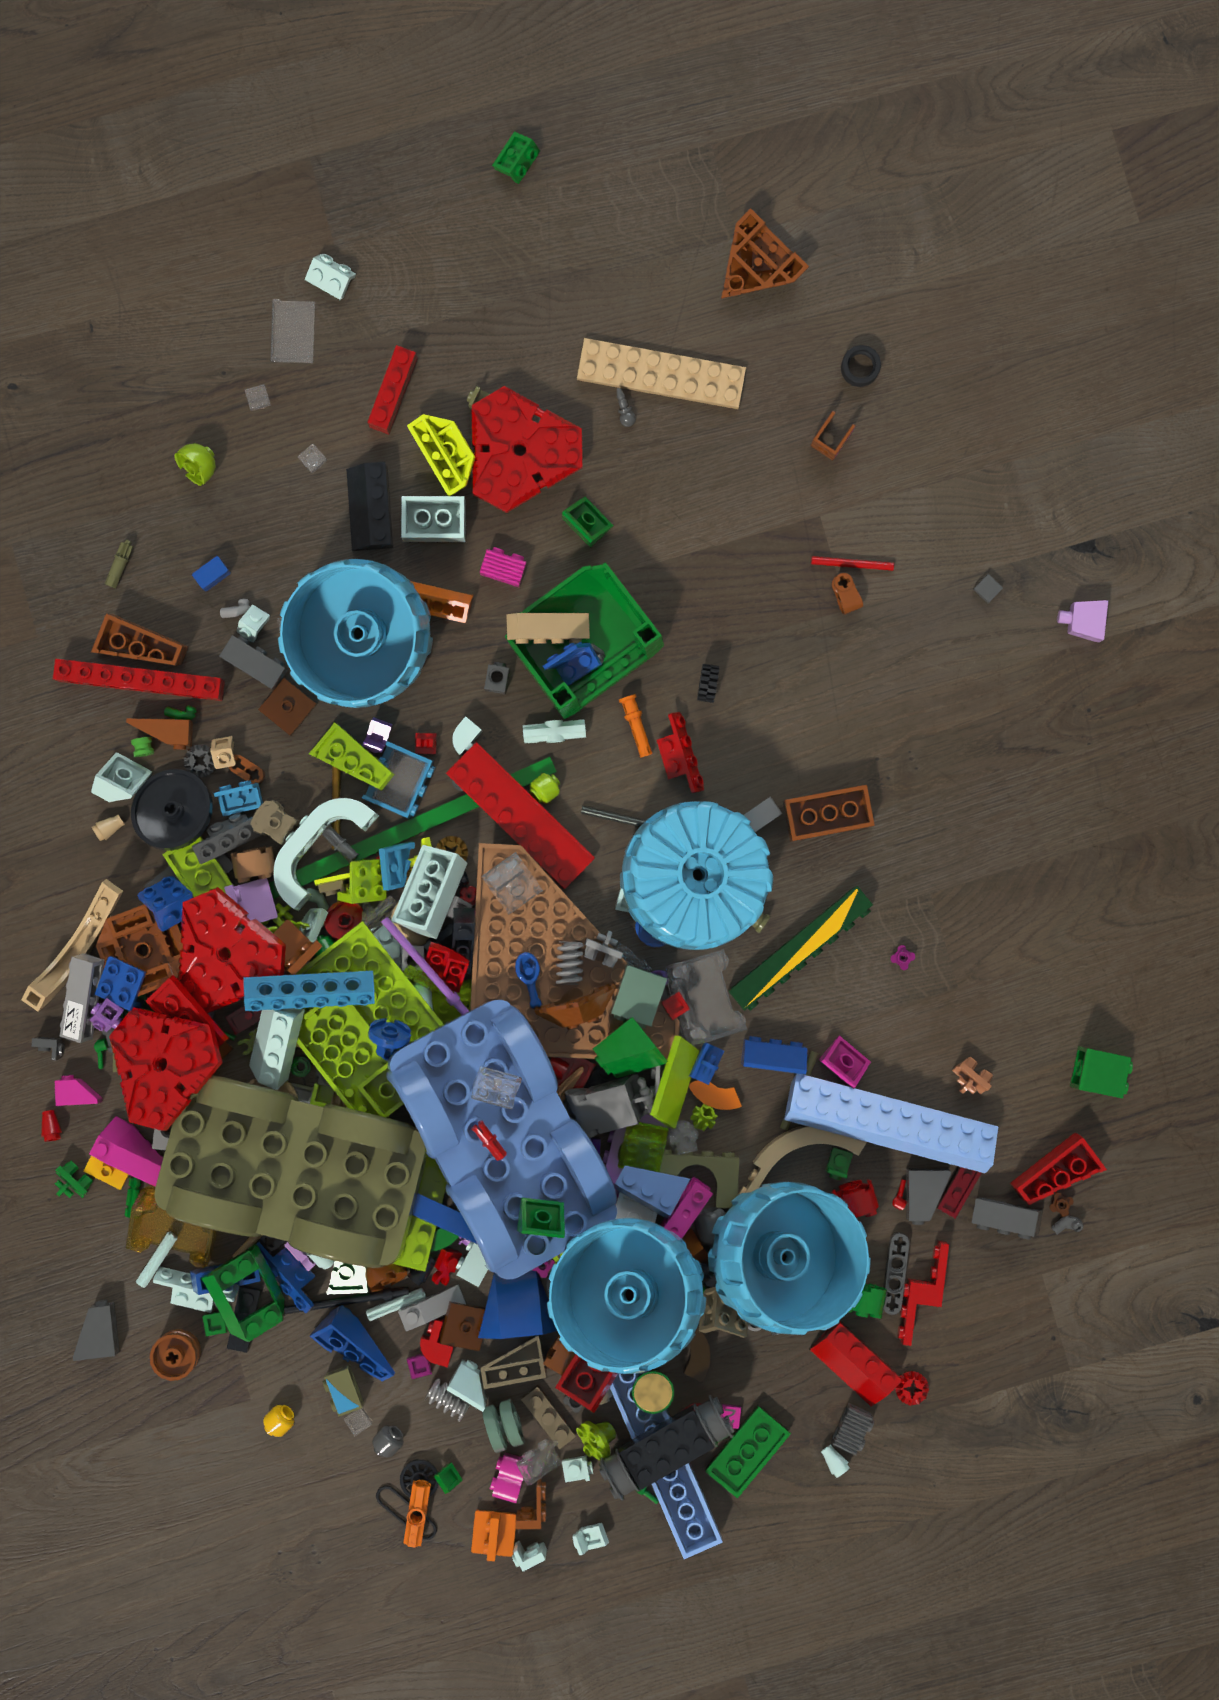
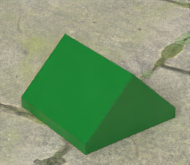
(586, 521)
(541, 1218)

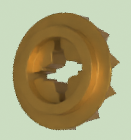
(451, 842)

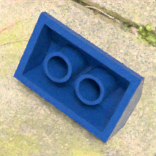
(774, 1055)

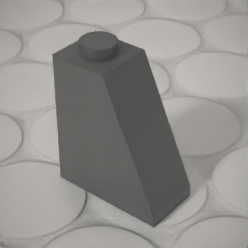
(924, 1191)
(98, 1333)

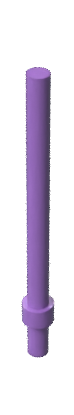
(451, 997)

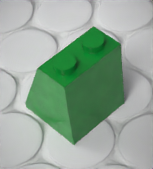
(628, 1051)
(1101, 1072)

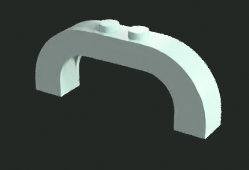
(303, 838)

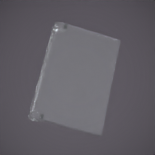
(292, 331)

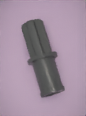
(340, 844)

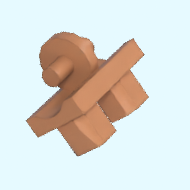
(970, 1079)

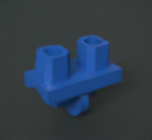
(706, 1063)

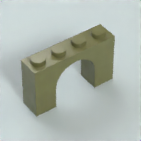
(724, 1167)

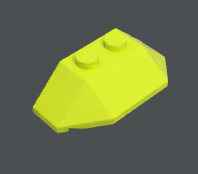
(444, 450)

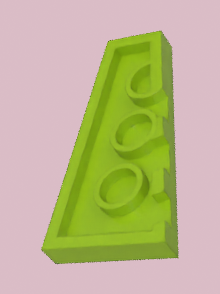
(347, 754)

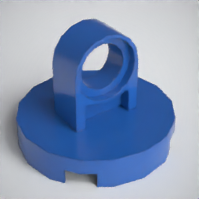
(388, 1036)

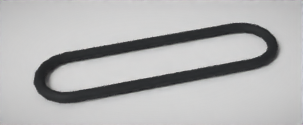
(407, 1502)

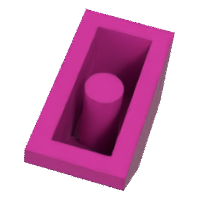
(74, 1092)

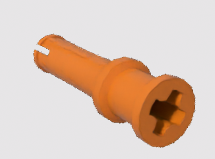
(634, 715)

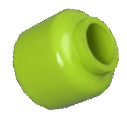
(544, 788)

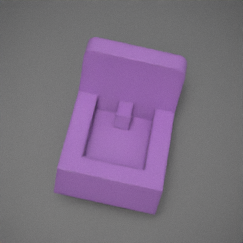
(377, 735)

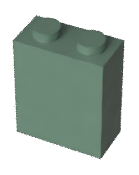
(638, 996)

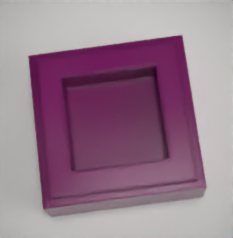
(419, 1366)

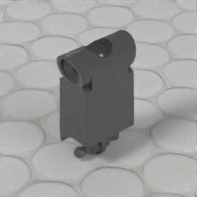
(611, 1104)

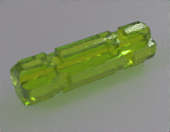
(420, 978)

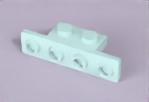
(183, 1291)

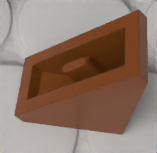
(695, 1246)

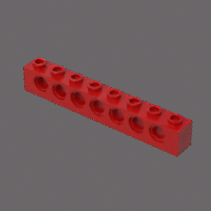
(138, 679)

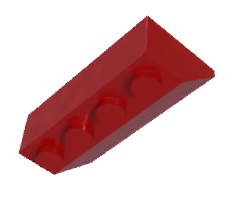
(856, 1364)

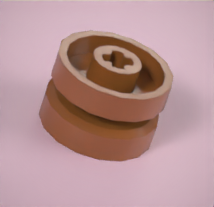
(174, 1343)

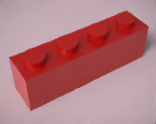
(392, 390)

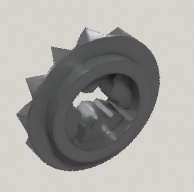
(190, 761)

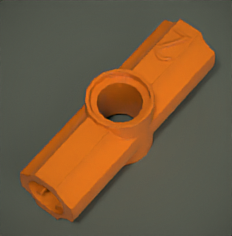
(418, 1502)

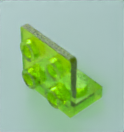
(643, 1146)

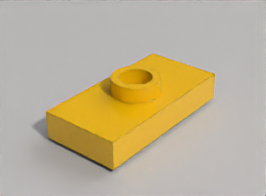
(106, 1173)

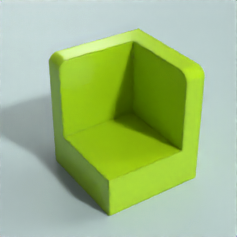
(321, 1095)

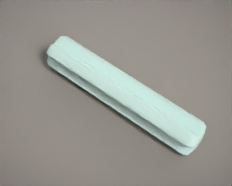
(156, 1259)
(395, 1304)

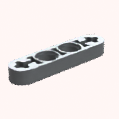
(899, 1273)

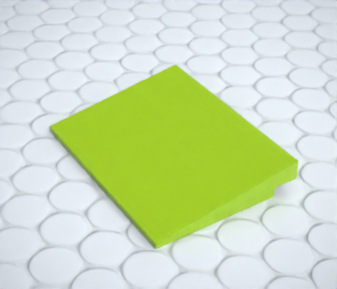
(338, 1036)

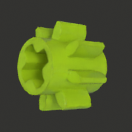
(703, 1117)

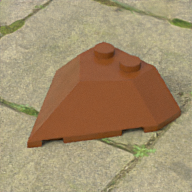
(759, 259)
(578, 1010)

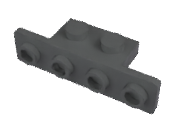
(225, 837)

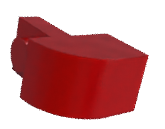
(431, 1348)

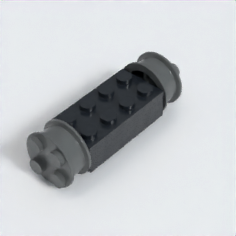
(666, 1447)

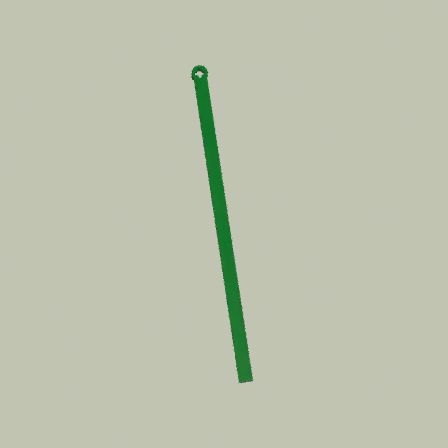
(408, 829)

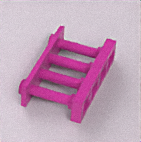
(688, 1207)

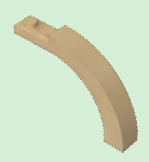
(84, 939)
(790, 1141)

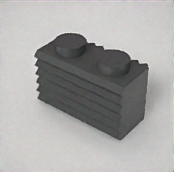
(852, 1429)

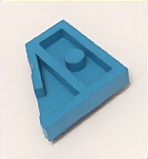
(395, 865)

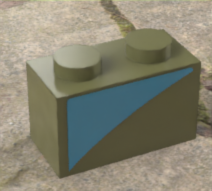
(343, 1390)

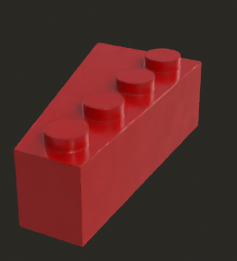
(1058, 1169)

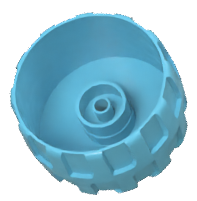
(321, 639)
(661, 881)
(822, 1266)
(591, 1301)

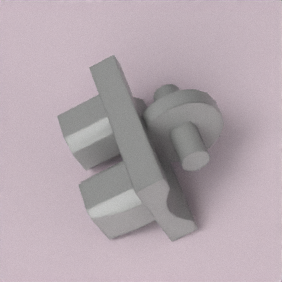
(611, 954)

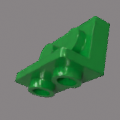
(516, 157)

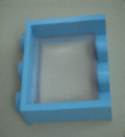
(406, 785)

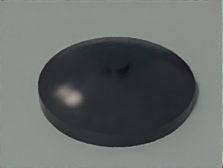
(171, 809)

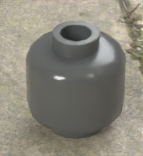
(388, 1441)

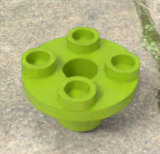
(596, 1438)

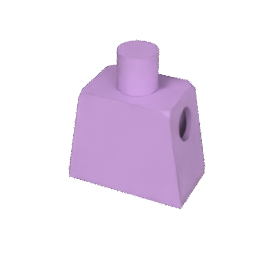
(1086, 619)

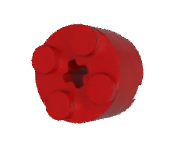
(859, 1197)

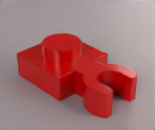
(445, 1264)

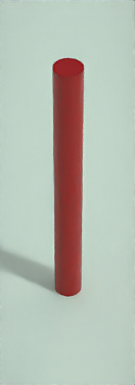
(827, 561)

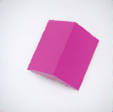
(845, 1061)

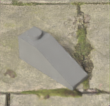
(430, 1307)

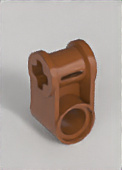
(847, 596)

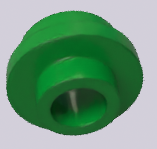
(300, 1073)

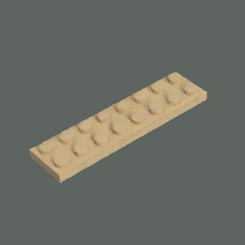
(661, 373)

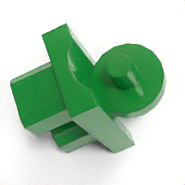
(80, 1186)

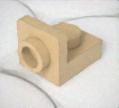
(223, 752)

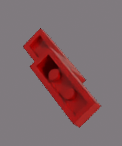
(923, 1292)

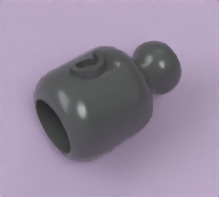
(705, 1222)

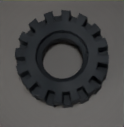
(708, 683)

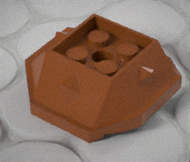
(125, 935)

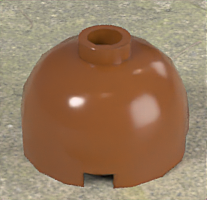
(378, 1277)

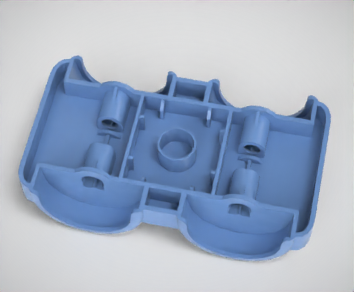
(545, 1148)

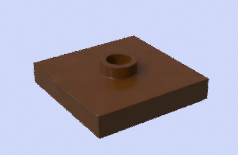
(287, 707)
(462, 1326)

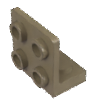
(720, 1316)

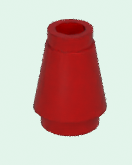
(50, 1126)

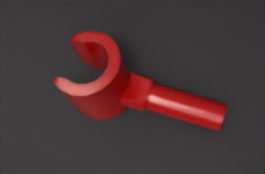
(898, 1202)

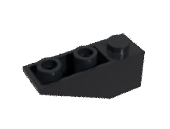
(463, 933)

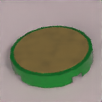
(652, 1391)

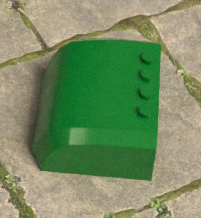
(615, 627)

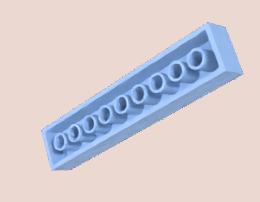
(891, 1123)
(678, 1491)

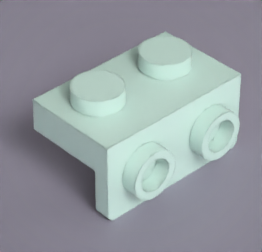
(329, 275)

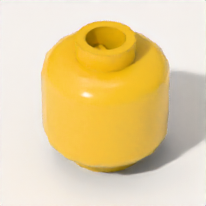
(278, 1420)

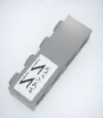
(81, 997)

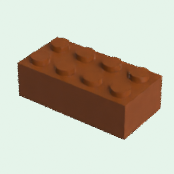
(828, 813)

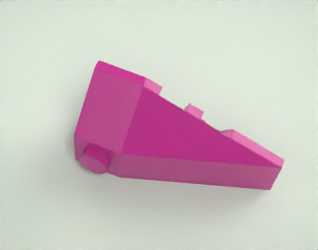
(127, 1151)

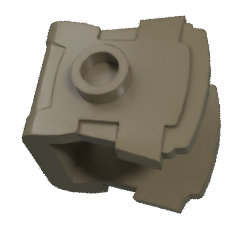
(273, 821)

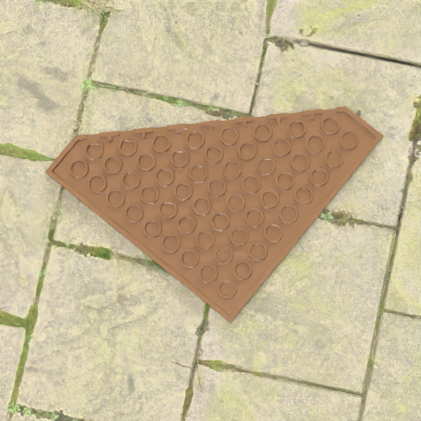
(537, 930)

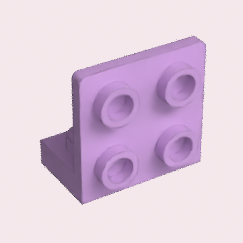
(255, 899)

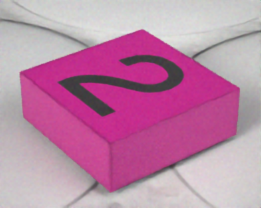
(733, 1413)

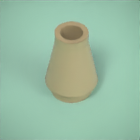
(107, 827)

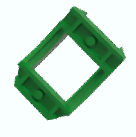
(231, 1273)

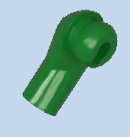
(177, 714)

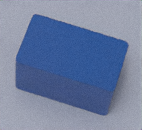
(211, 573)

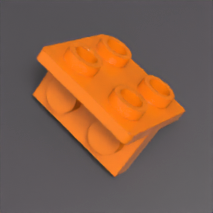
(493, 1533)

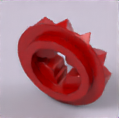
(919, 1382)

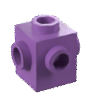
(108, 1009)

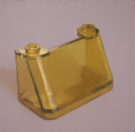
(151, 1224)

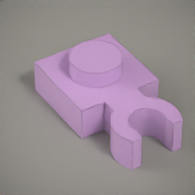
(301, 1256)

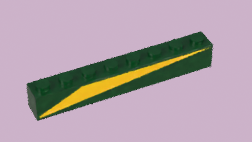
(800, 947)

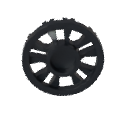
(419, 1474)

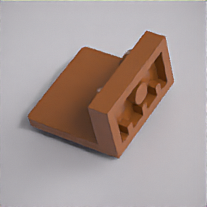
(298, 947)
(528, 1516)

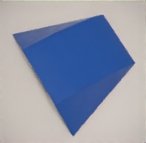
(516, 1308)

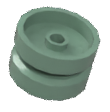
(503, 1425)

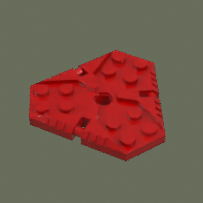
(506, 423)
(213, 928)
(144, 1047)

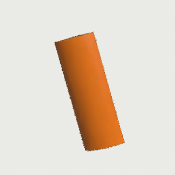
(445, 602)

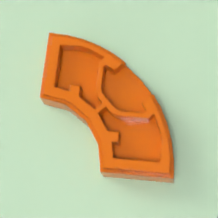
(715, 1096)

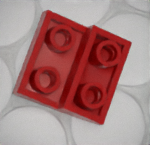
(448, 965)

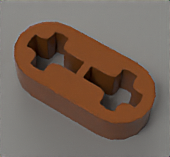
(248, 766)

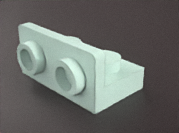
(534, 1555)

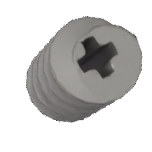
(570, 962)
(446, 1398)

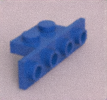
(290, 1275)

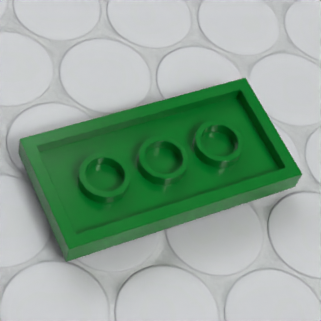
(747, 1451)

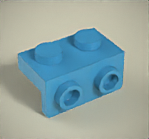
(239, 799)

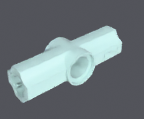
(554, 731)

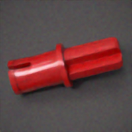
(489, 1140)

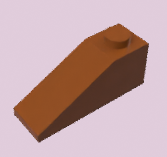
(170, 731)

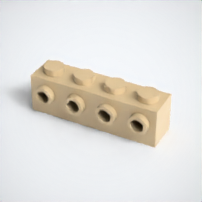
(548, 626)

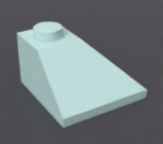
(119, 779)
(468, 1384)

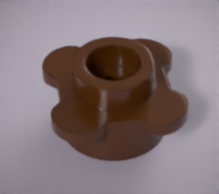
(1055, 1207)

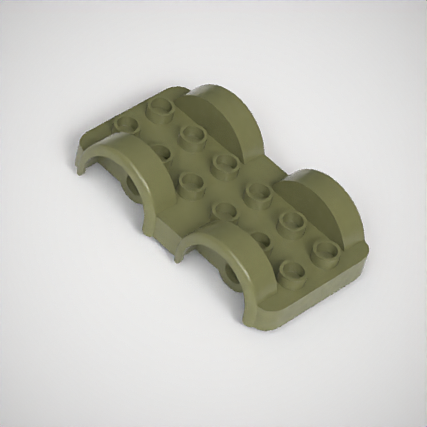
(293, 1172)

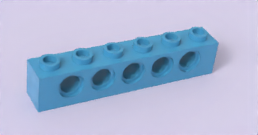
(272, 991)

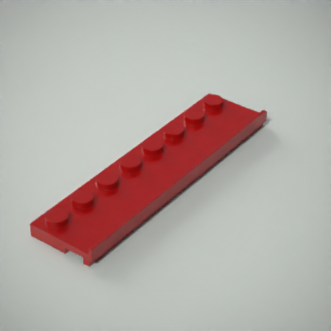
(520, 815)

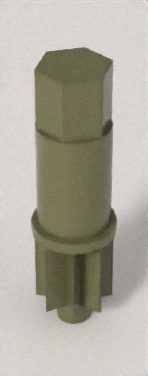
(119, 563)

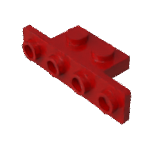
(678, 754)

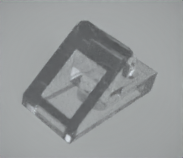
(373, 917)

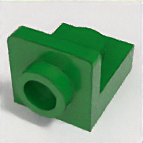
(838, 1163)

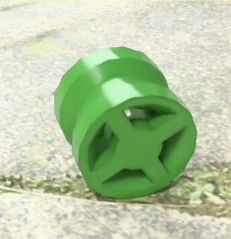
(142, 746)

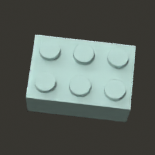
(433, 519)

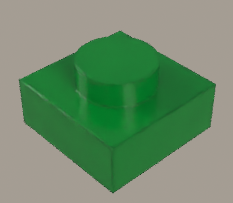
(214, 1324)
(448, 1478)

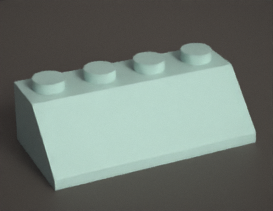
(429, 891)
(275, 1046)

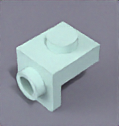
(252, 623)
(590, 1538)

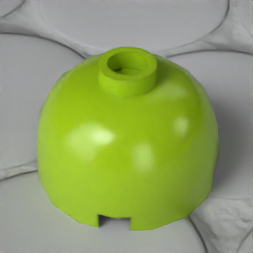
(197, 461)

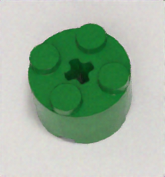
(871, 1302)

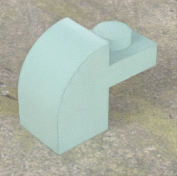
(465, 735)

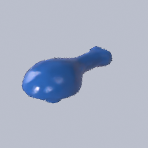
(528, 970)

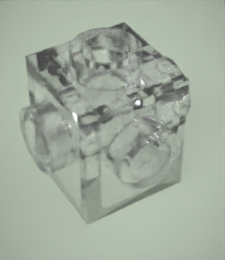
(683, 1138)

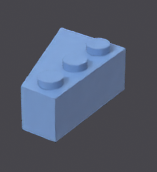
(651, 1189)

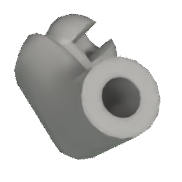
(228, 612)

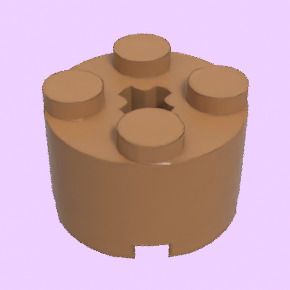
(253, 863)

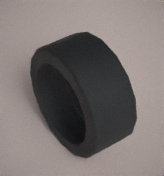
(864, 350)

